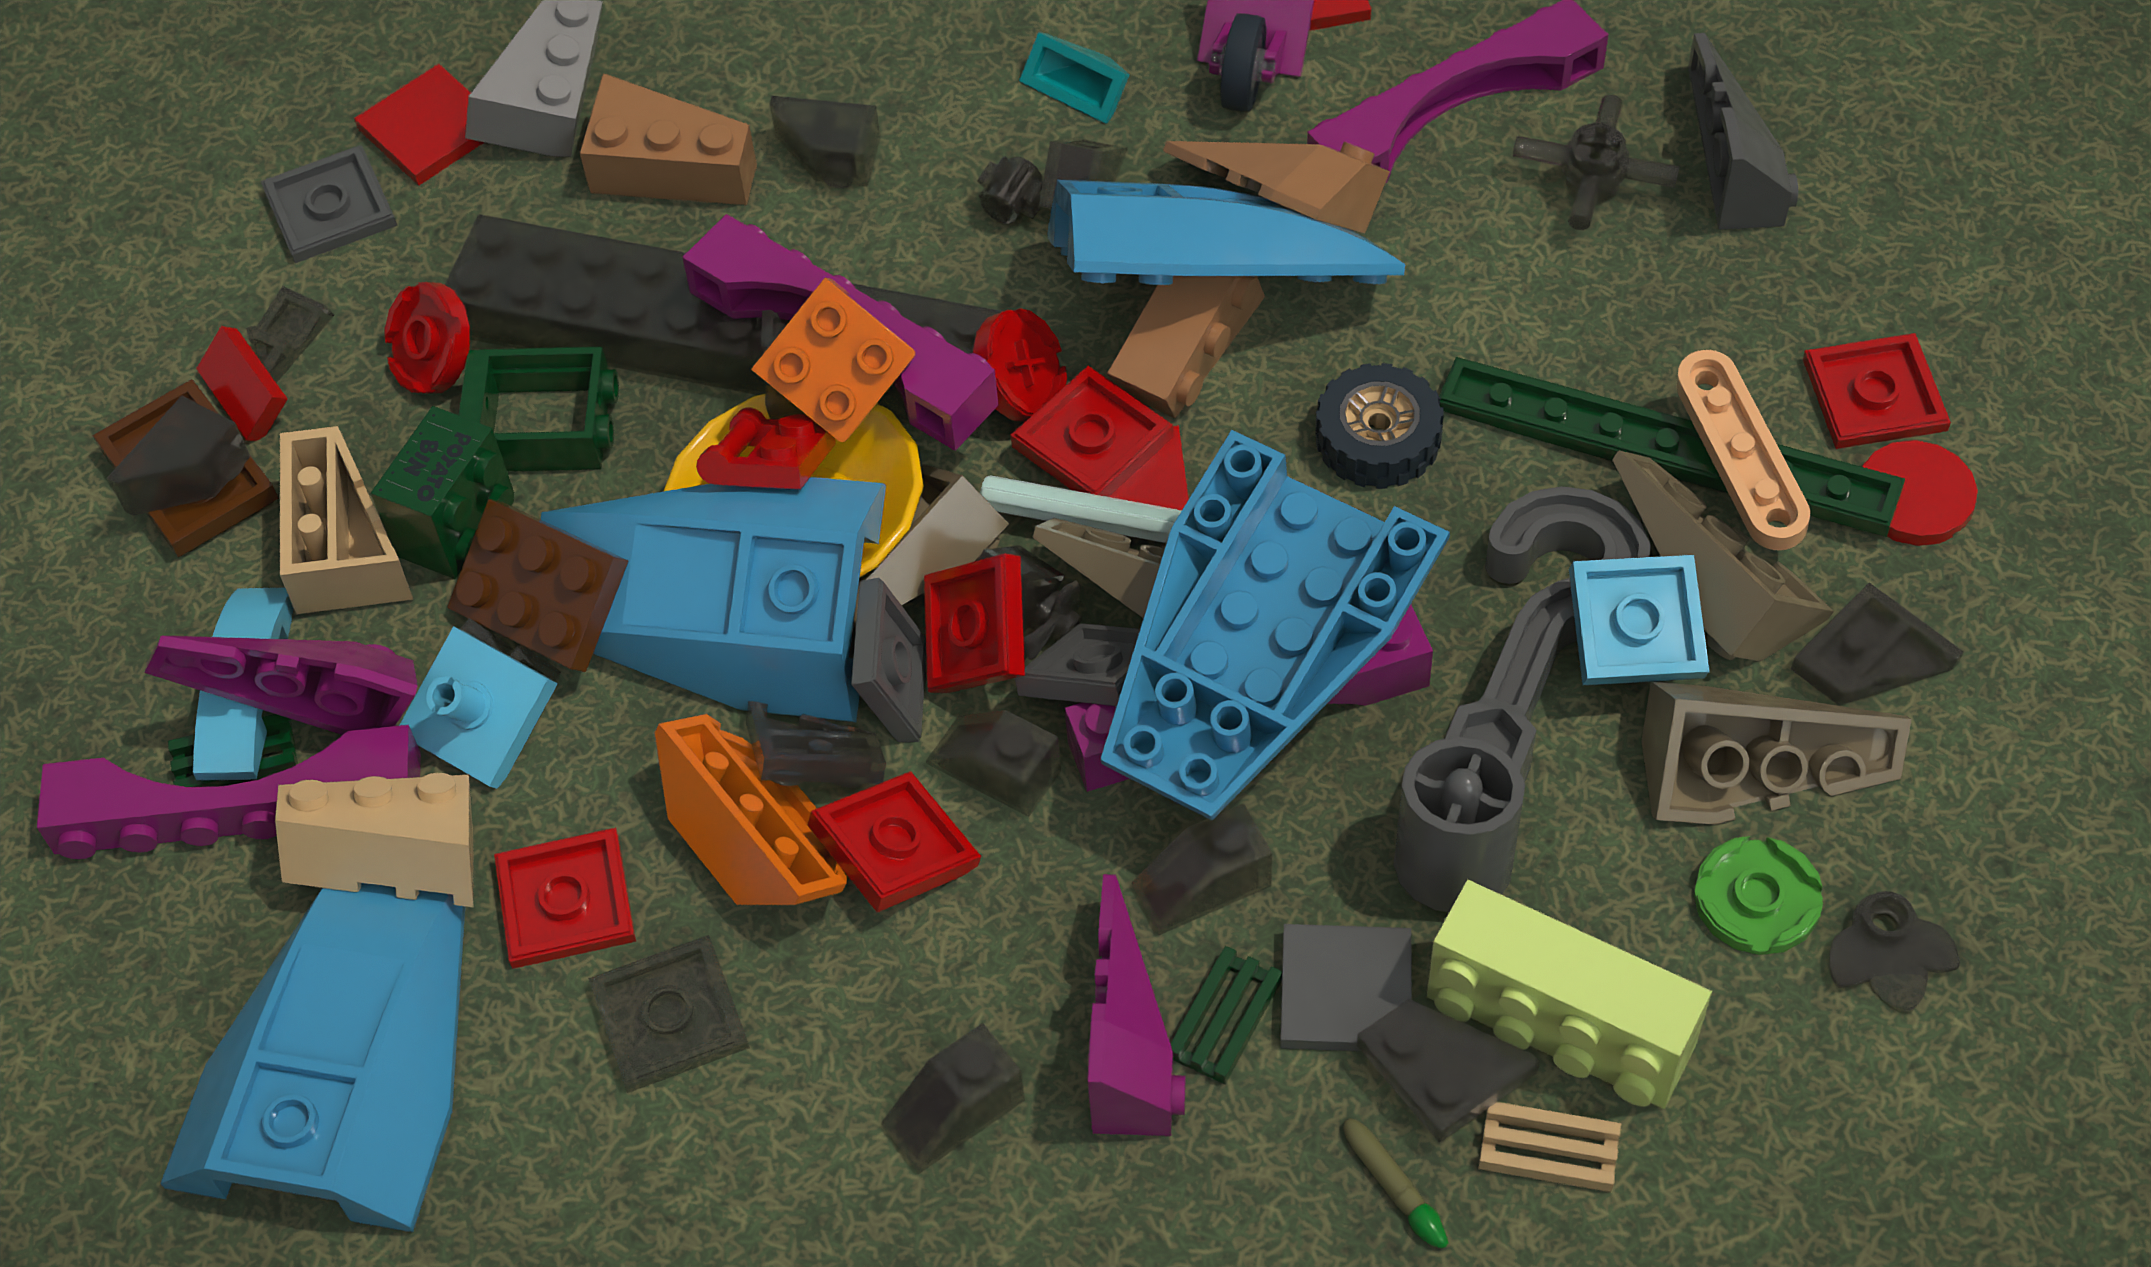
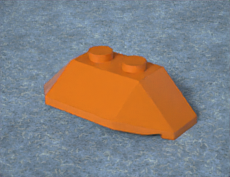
(738, 825)

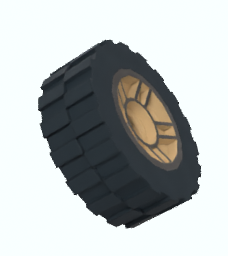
(1390, 401)

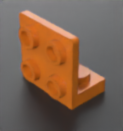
(834, 360)

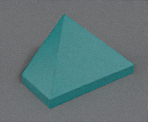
(1075, 76)

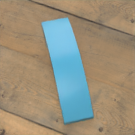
(227, 732)

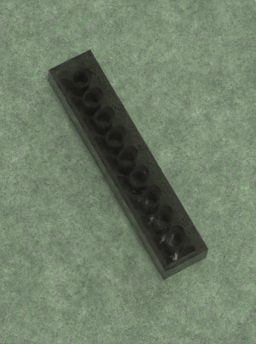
(634, 300)

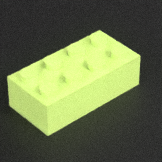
(1566, 995)

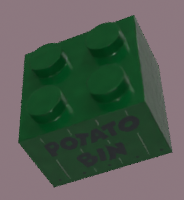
(440, 489)

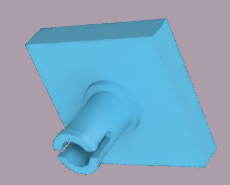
(1638, 620)
(477, 707)

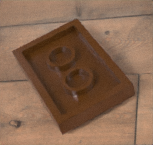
(198, 521)
(537, 585)

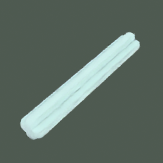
(1078, 507)

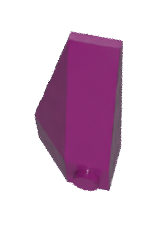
(310, 681)
(1129, 1047)

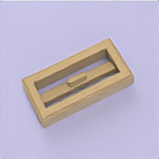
(1551, 1122)

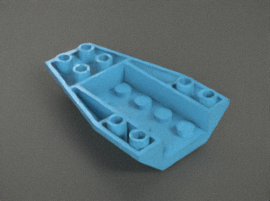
(1201, 233)
(738, 589)
(1256, 624)
(337, 1062)

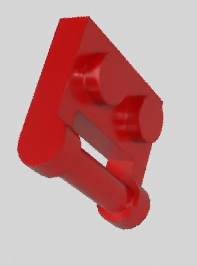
(783, 454)

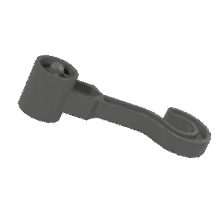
(1468, 789)

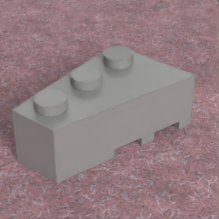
(539, 81)

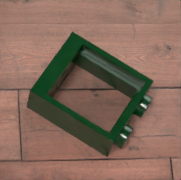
(543, 370)

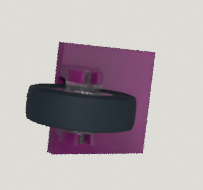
(1252, 44)

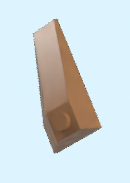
(1304, 177)

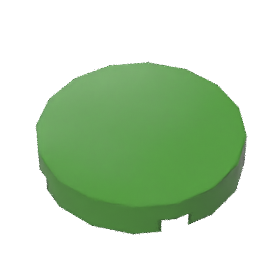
(1751, 915)

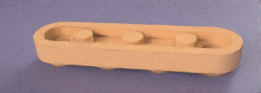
(1743, 450)

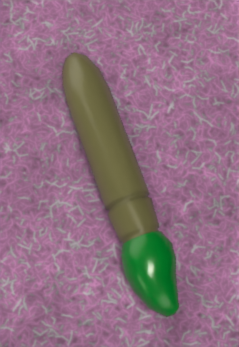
(1422, 1217)

